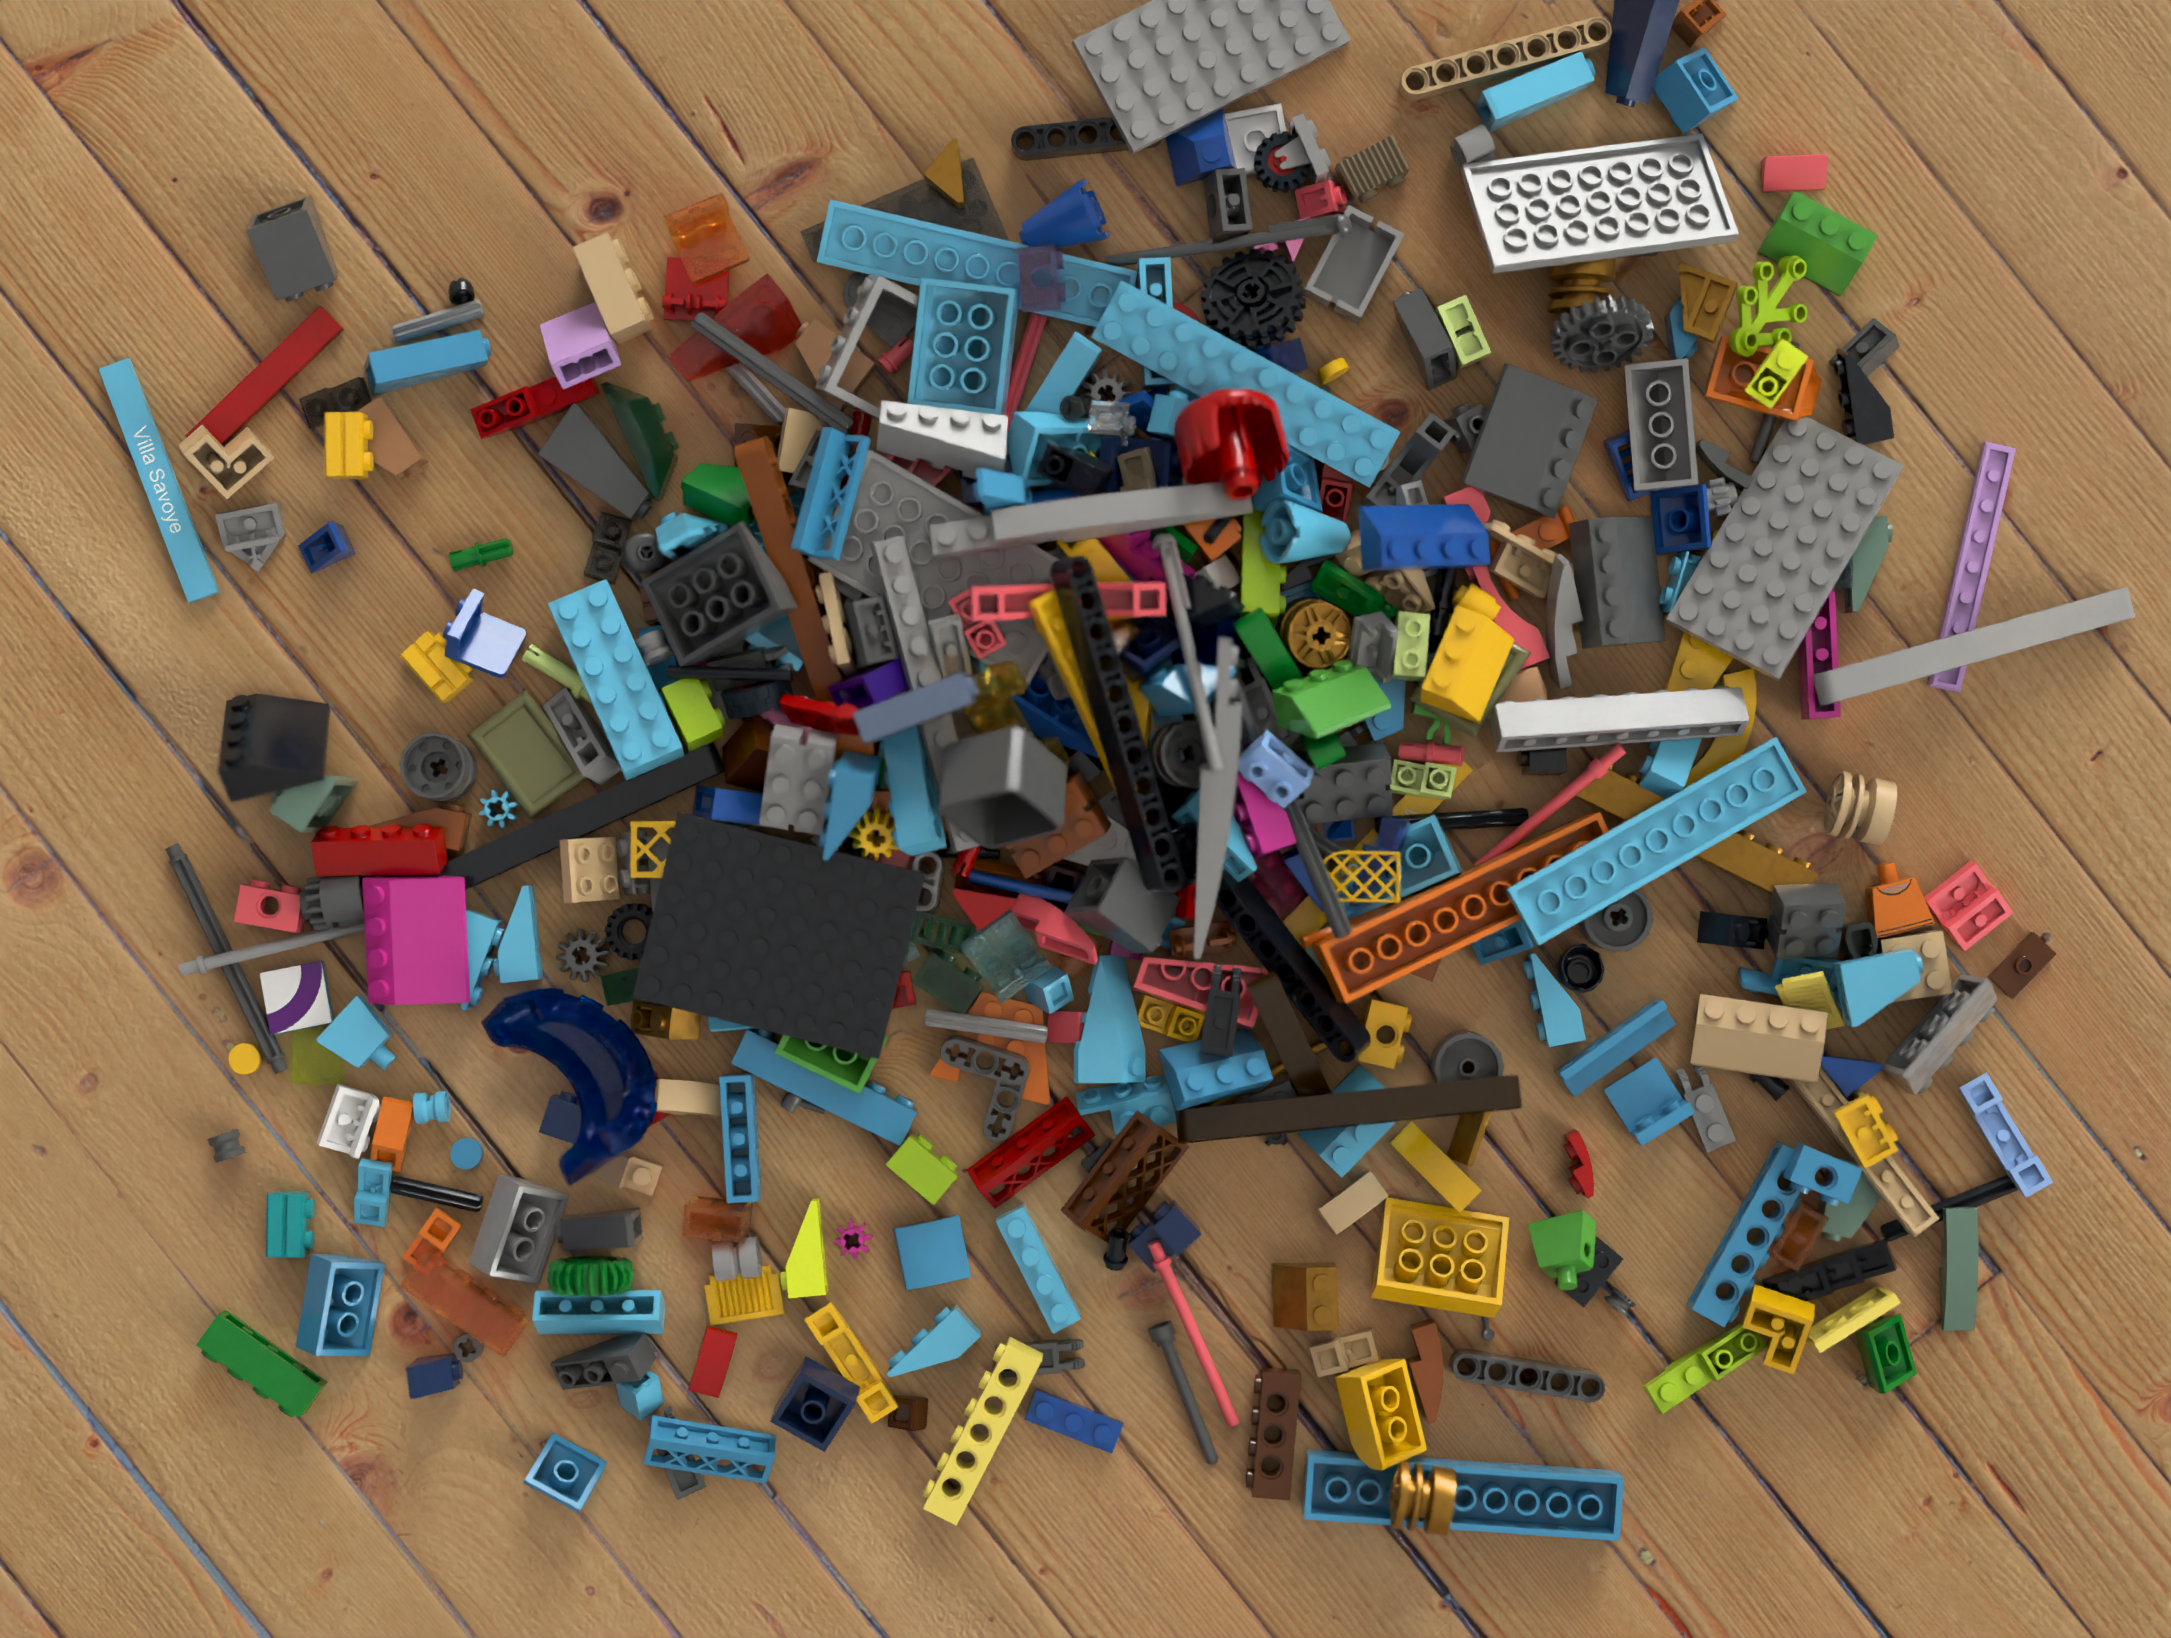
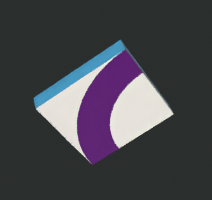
(296, 998)

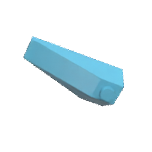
(1034, 430)
(685, 533)
(1425, 861)
(1111, 1035)

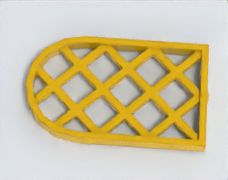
(1375, 854)

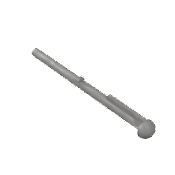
(1180, 602)

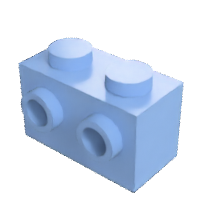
(1275, 769)

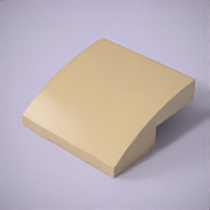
(795, 437)

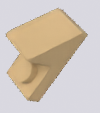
(631, 1173)

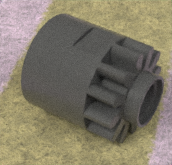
(333, 901)

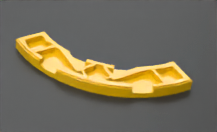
(1727, 748)

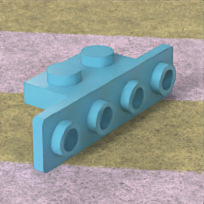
(1124, 1099)

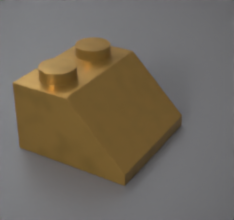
(1305, 1296)

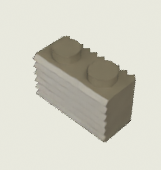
(1372, 169)

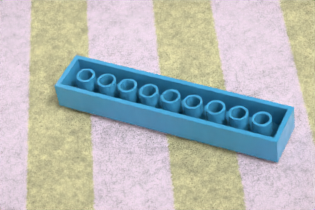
(1487, 1495)

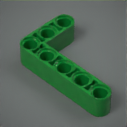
(1278, 668)

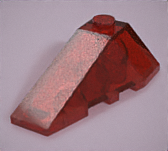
(756, 316)

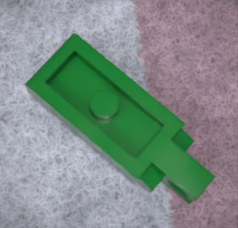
(1349, 592)

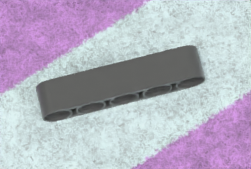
(1539, 1384)

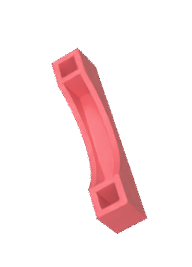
(1118, 598)
(1522, 631)

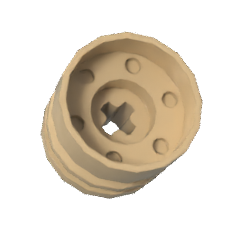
(1866, 809)

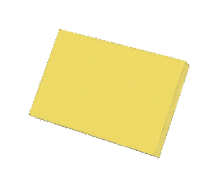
(1851, 1317)

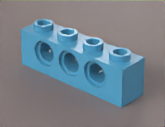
(740, 1137)

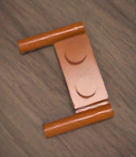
(1545, 533)

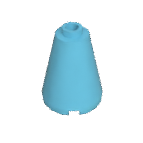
(1300, 533)

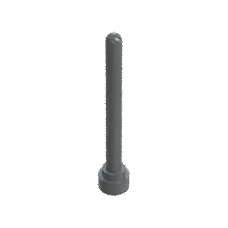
(1163, 1335)

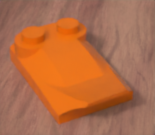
(1733, 373)

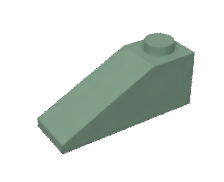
(1867, 561)

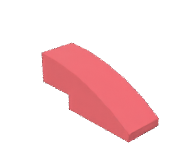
(1054, 929)

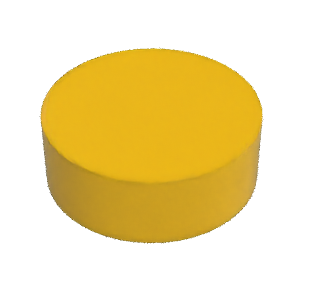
(1333, 370)
(245, 1058)

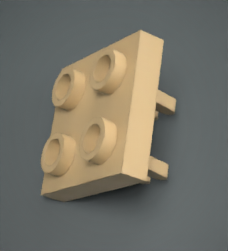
(589, 869)

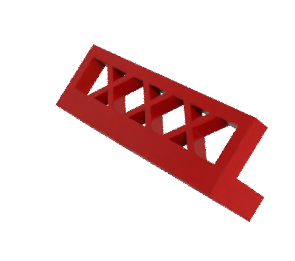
(1027, 1149)

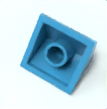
(565, 1473)

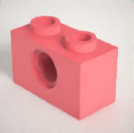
(252, 907)

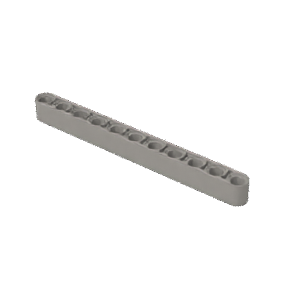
(1973, 646)

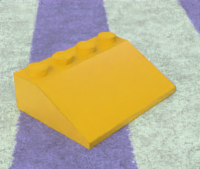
(1441, 1258)

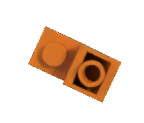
(392, 1132)

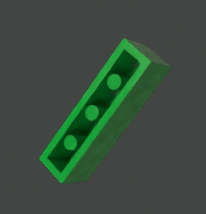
(261, 1364)

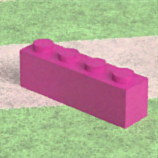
(1816, 655)

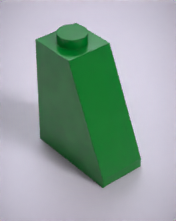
(719, 494)

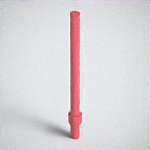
(1597, 769)

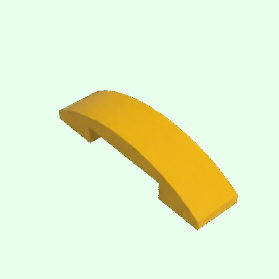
(852, 1361)

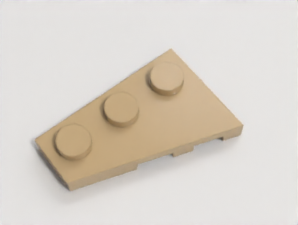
(833, 623)

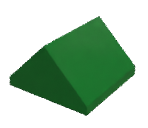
(1885, 1353)

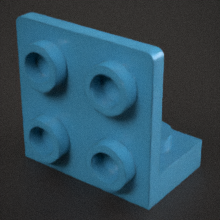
(1648, 1102)

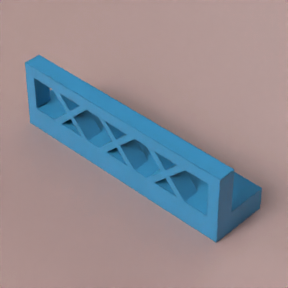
(824, 494)
(1615, 1047)
(711, 1444)

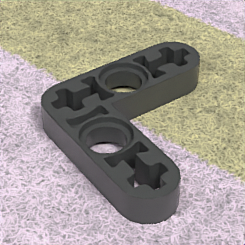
(1004, 1079)

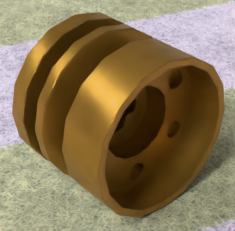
(1580, 283)
(1302, 620)
(1423, 1498)

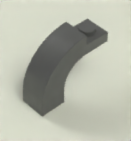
(1411, 461)

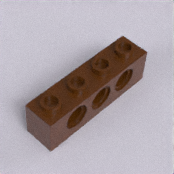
(1274, 1483)

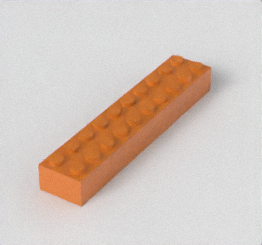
(1443, 915)

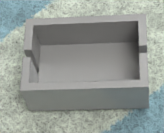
(1353, 265)
(797, 779)

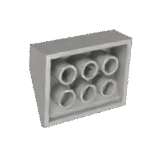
(1940, 1033)

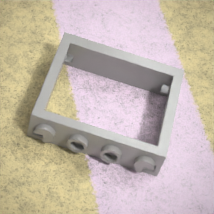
(844, 344)

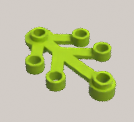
(1746, 337)

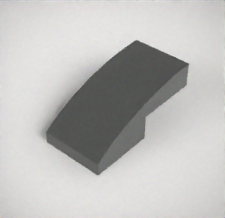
(1715, 460)

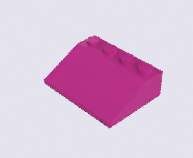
(416, 939)

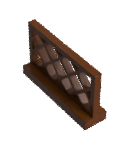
(1114, 1171)

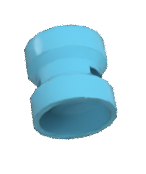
(431, 1107)

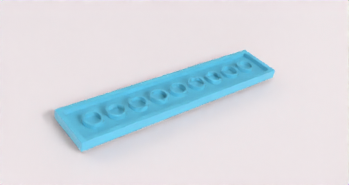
(914, 249)
(1210, 361)
(1655, 841)

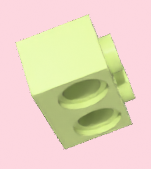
(1463, 331)
(1411, 646)

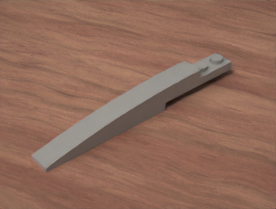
(1085, 518)
(1217, 795)

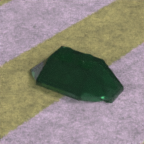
(645, 435)

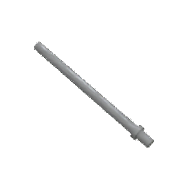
(204, 963)

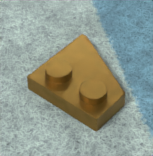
(1704, 301)

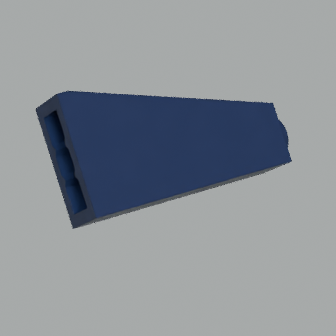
(1637, 47)

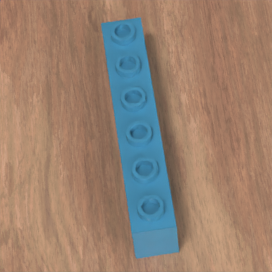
(1735, 1242)

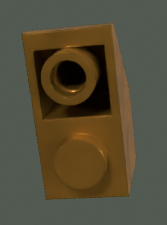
(664, 1021)

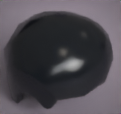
(1580, 968)

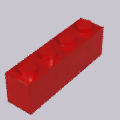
(379, 850)

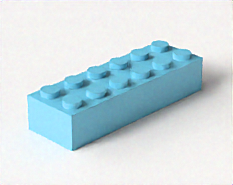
(616, 679)

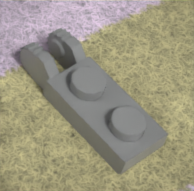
(1709, 1114)

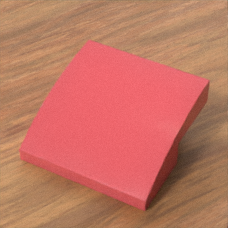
(1967, 905)

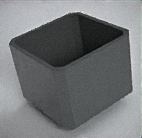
(1002, 787)

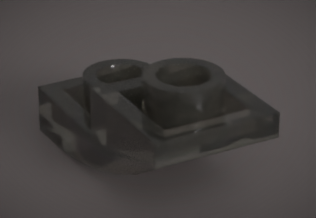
(341, 398)
(607, 546)

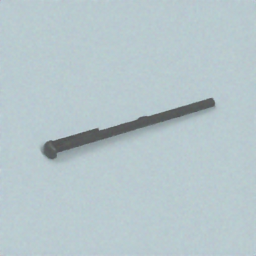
(1277, 233)

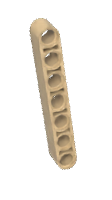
(1516, 48)

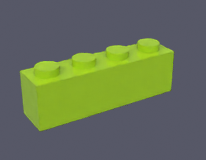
(1259, 577)

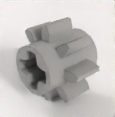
(1721, 496)

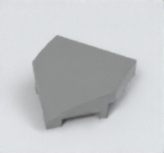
(252, 532)

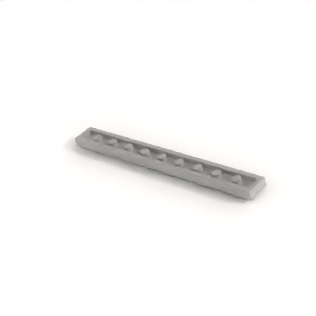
(916, 656)

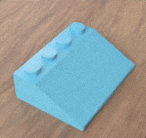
(963, 346)

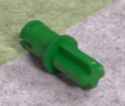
(480, 554)

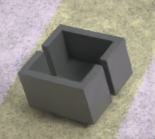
(1810, 920)

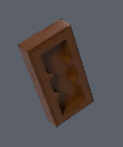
(2022, 965)

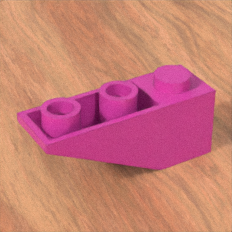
(1262, 820)

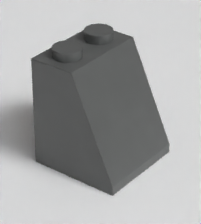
(293, 249)
(1119, 905)

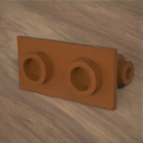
(1218, 940)

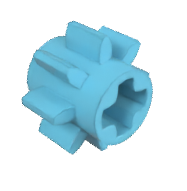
(490, 812)

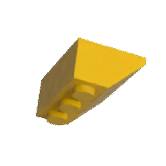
(1467, 665)

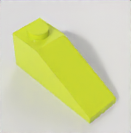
(807, 1264)

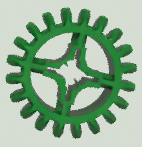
(590, 1275)

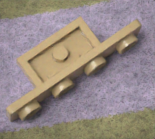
(1521, 561)

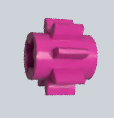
(850, 1231)

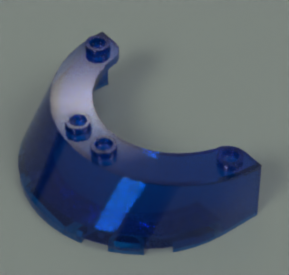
(597, 1058)

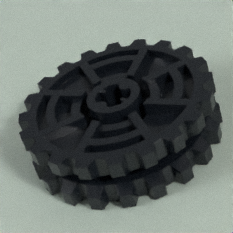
(1253, 298)

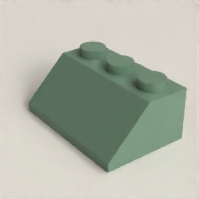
(312, 804)

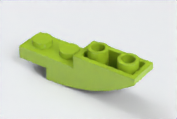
(1702, 1365)

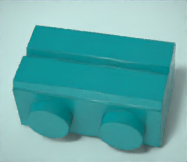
(289, 1224)

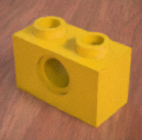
(1380, 1014)

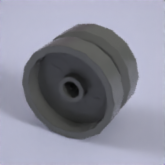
(1628, 931)
(1462, 1047)

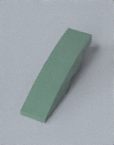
(1959, 1268)

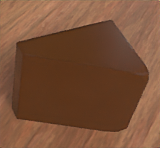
(910, 1414)

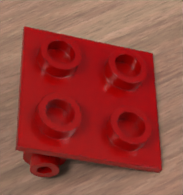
(685, 300)

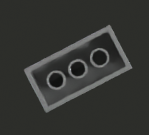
(1661, 425)

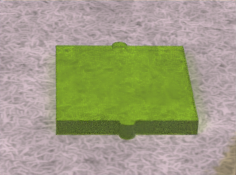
(313, 1061)

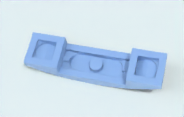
(2003, 1136)

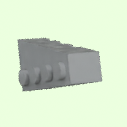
(943, 436)

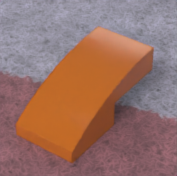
(434, 1236)

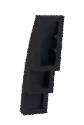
(1834, 1271)

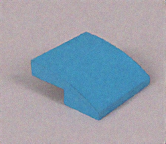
(932, 1252)

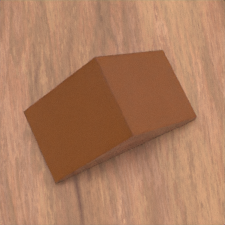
(1697, 20)

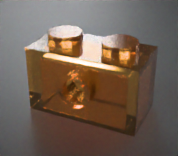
(717, 1219)

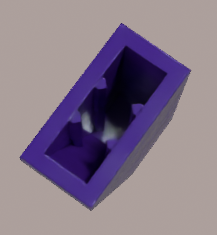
(870, 685)

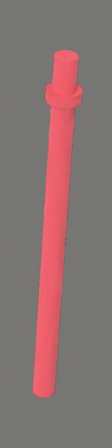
(1162, 1263)

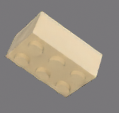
(614, 287)

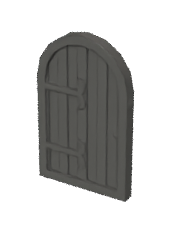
(890, 316)

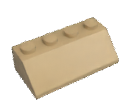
(1758, 1038)

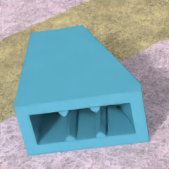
(1874, 982)

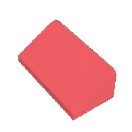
(1794, 173)

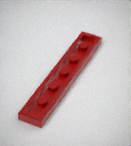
(271, 376)

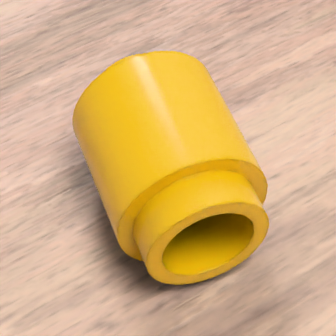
(1476, 600)

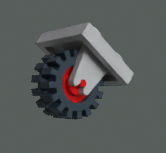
(1287, 159)

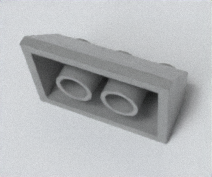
(518, 1229)

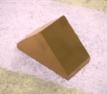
(946, 174)

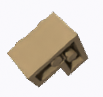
(229, 465)

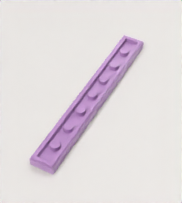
(1974, 552)

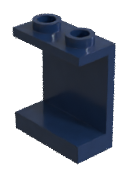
(1164, 458)

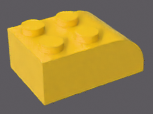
(1381, 1413)

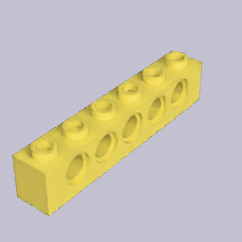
(951, 1503)

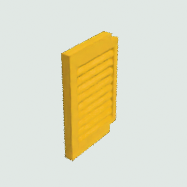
(744, 1298)

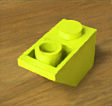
(1775, 373)

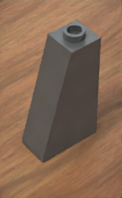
(591, 460)

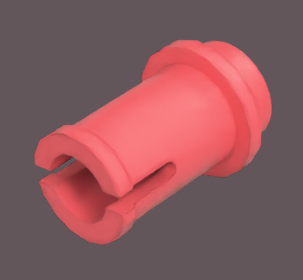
(896, 355)

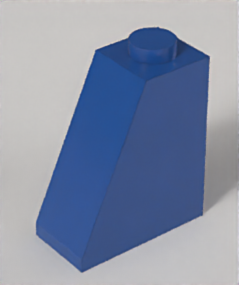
(727, 805)

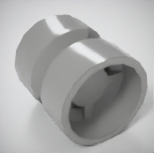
(736, 1259)

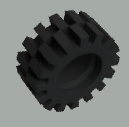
(615, 927)

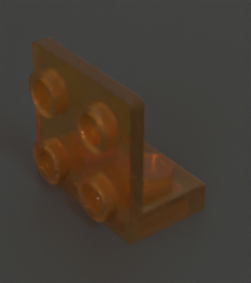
(706, 238)

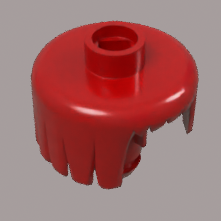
(1230, 440)

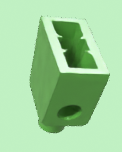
(1564, 1246)

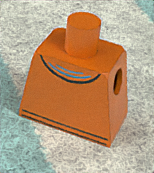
(1896, 903)

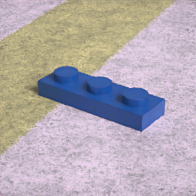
(1073, 1420)

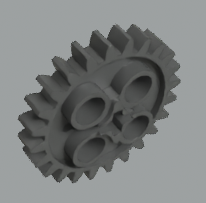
(1601, 334)

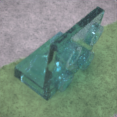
(1005, 956)

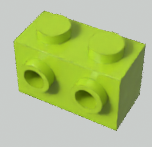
(693, 712)
(923, 1168)

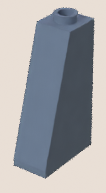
(916, 707)

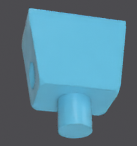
(359, 1035)

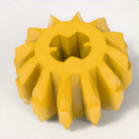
(866, 838)

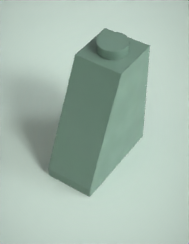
(1844, 1217)

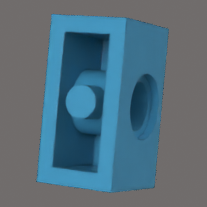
(1841, 1175)

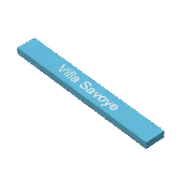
(159, 480)

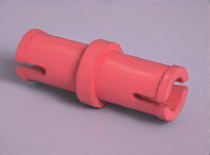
(1431, 752)

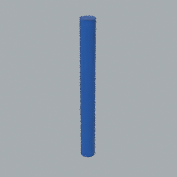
(1020, 887)

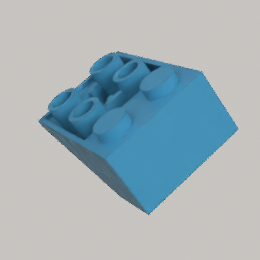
(851, 793)

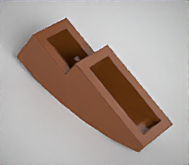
(1427, 1366)

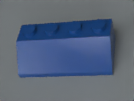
(1422, 537)

